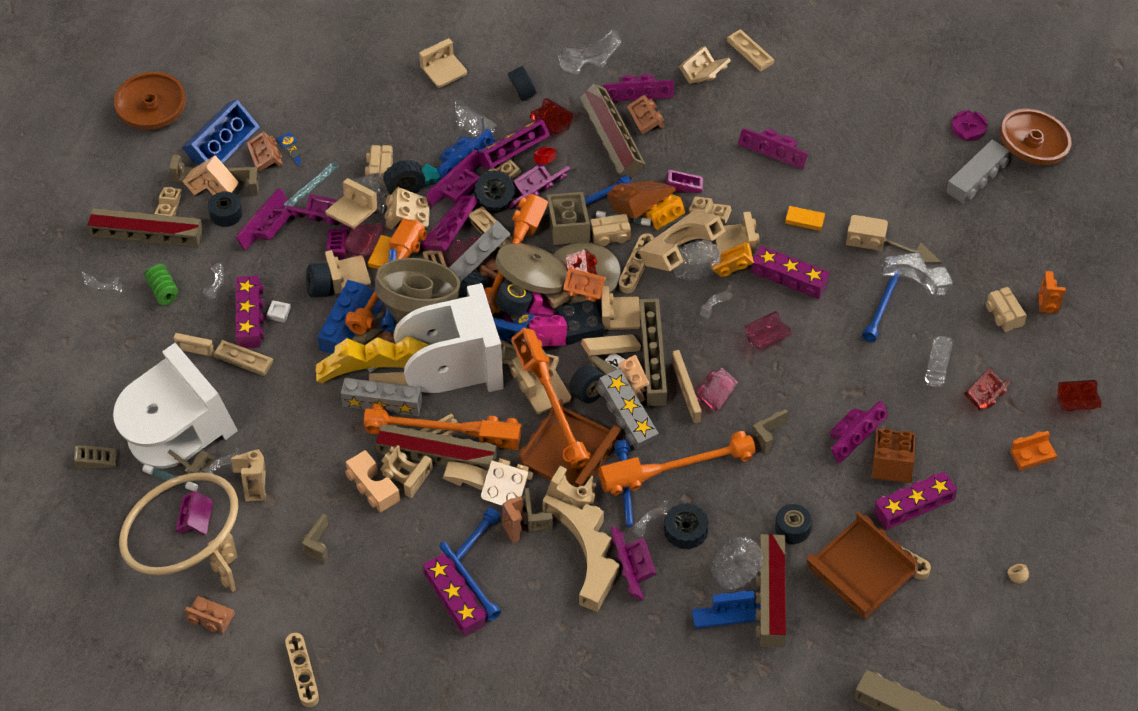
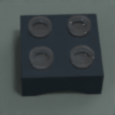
(582, 321)

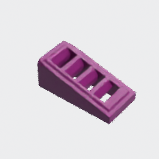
(679, 179)
(337, 234)

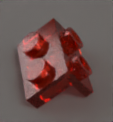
(554, 116)
(582, 261)
(986, 389)
(1078, 395)

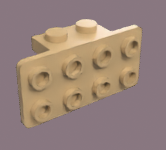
(535, 390)

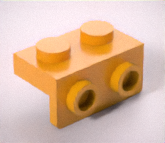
(665, 211)
(734, 259)

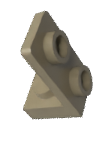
(177, 169)
(247, 175)
(762, 429)
(201, 461)
(536, 522)
(310, 542)

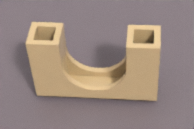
(663, 250)

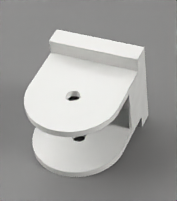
(462, 342)
(171, 410)

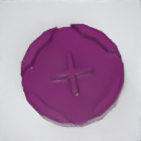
(969, 125)

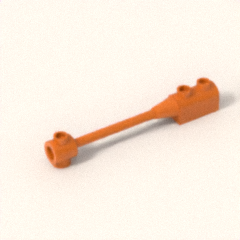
(525, 224)
(404, 241)
(535, 361)
(502, 434)
(631, 473)

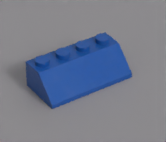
(221, 134)
(352, 297)

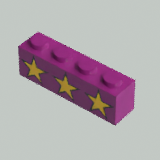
(513, 143)
(790, 272)
(249, 311)
(915, 500)
(454, 594)

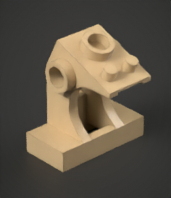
(396, 461)
(251, 467)
(569, 494)

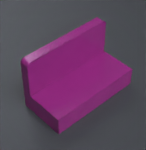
(194, 513)

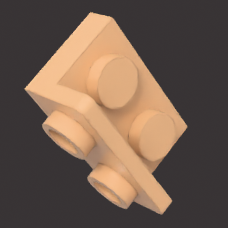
(635, 376)

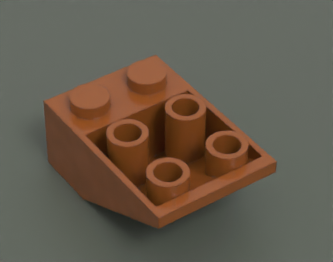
(893, 455)

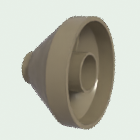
(414, 283)

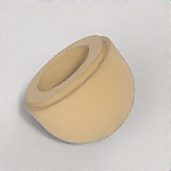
(1020, 576)

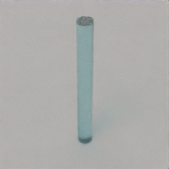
(312, 184)

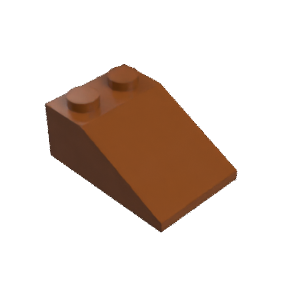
(637, 197)

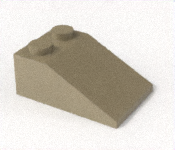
(568, 218)

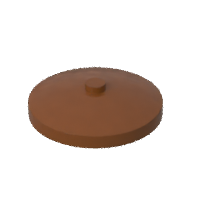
(150, 100)
(1035, 136)

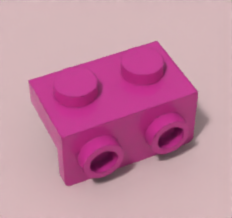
(549, 330)

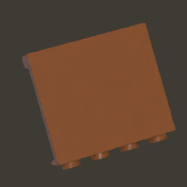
(546, 447)
(863, 566)

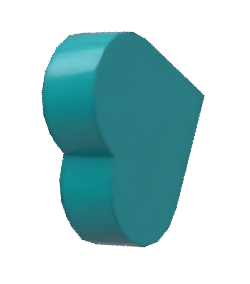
(431, 174)

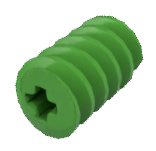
(161, 284)

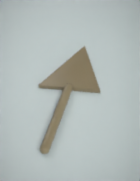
(925, 254)

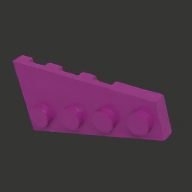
(449, 225)

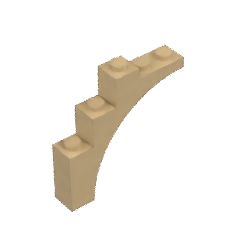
(596, 545)

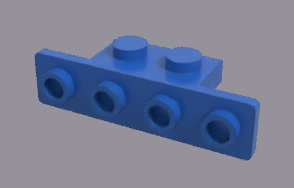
(464, 146)
(727, 610)

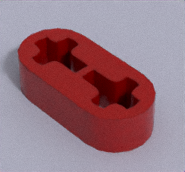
(544, 155)

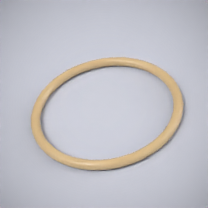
(201, 555)

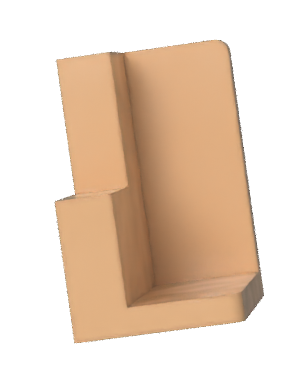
(210, 175)

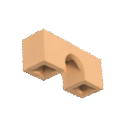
(380, 493)

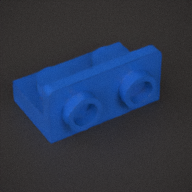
(506, 329)

